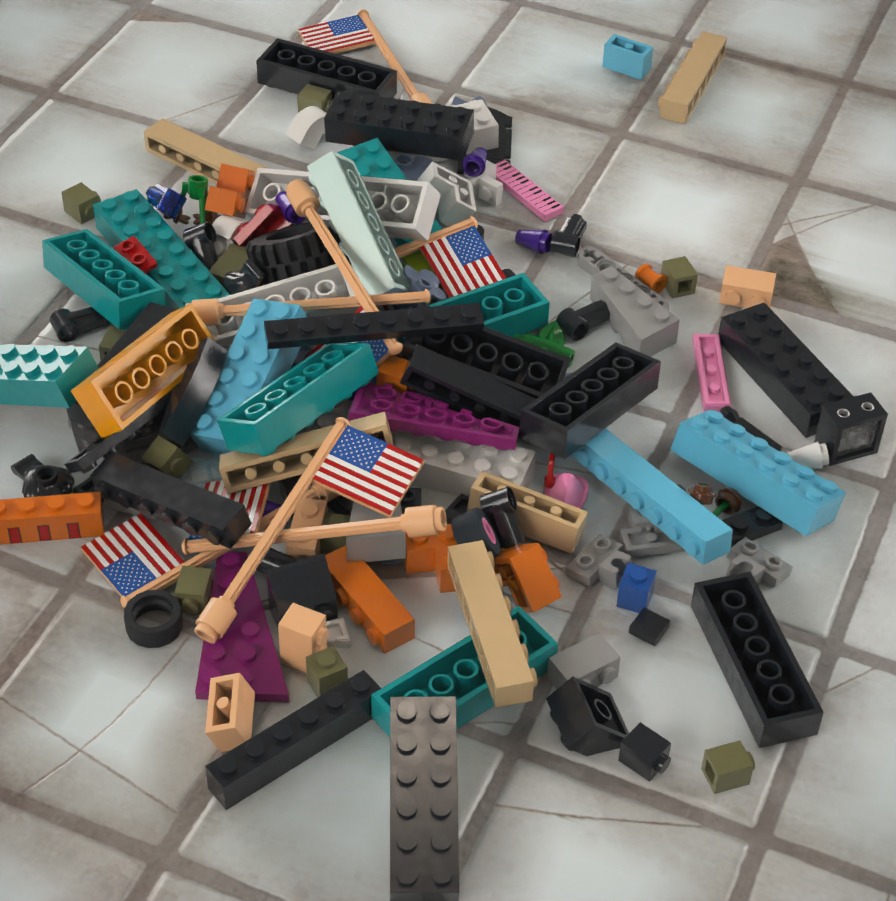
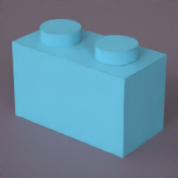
(627, 57)

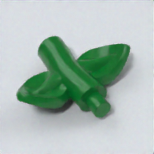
(550, 339)

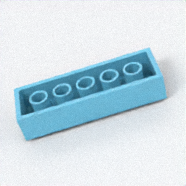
(245, 370)
(758, 471)

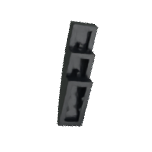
(193, 393)

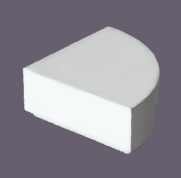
(338, 633)

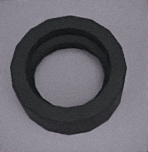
(153, 636)

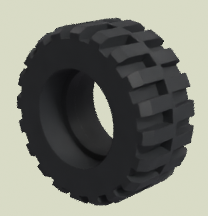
(290, 252)

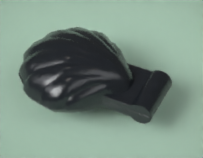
(243, 280)
(42, 479)

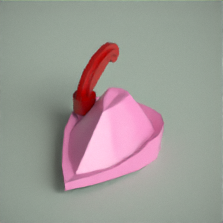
(565, 486)

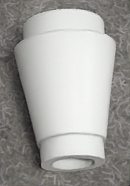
(811, 455)

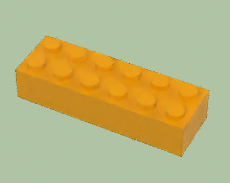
(141, 372)

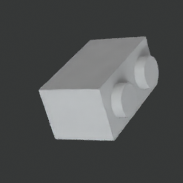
(588, 660)

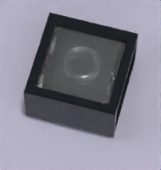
(851, 428)

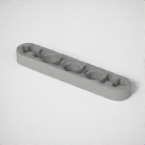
(594, 260)

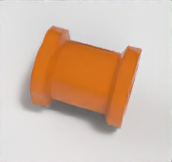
(650, 278)

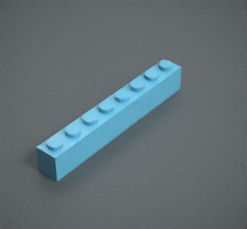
(656, 497)

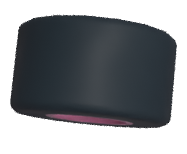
(474, 527)

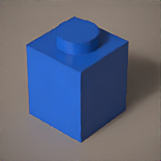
(636, 588)

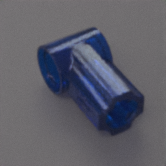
(165, 200)

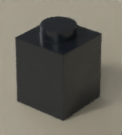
(645, 752)

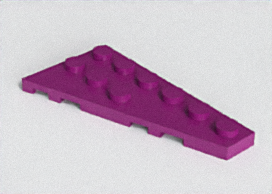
(431, 417)
(246, 644)

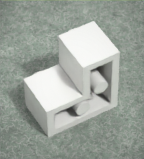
(456, 194)

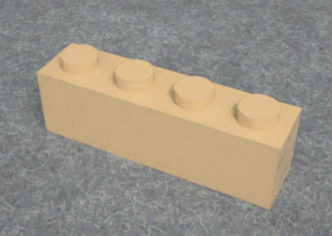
(538, 514)

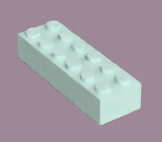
(357, 224)

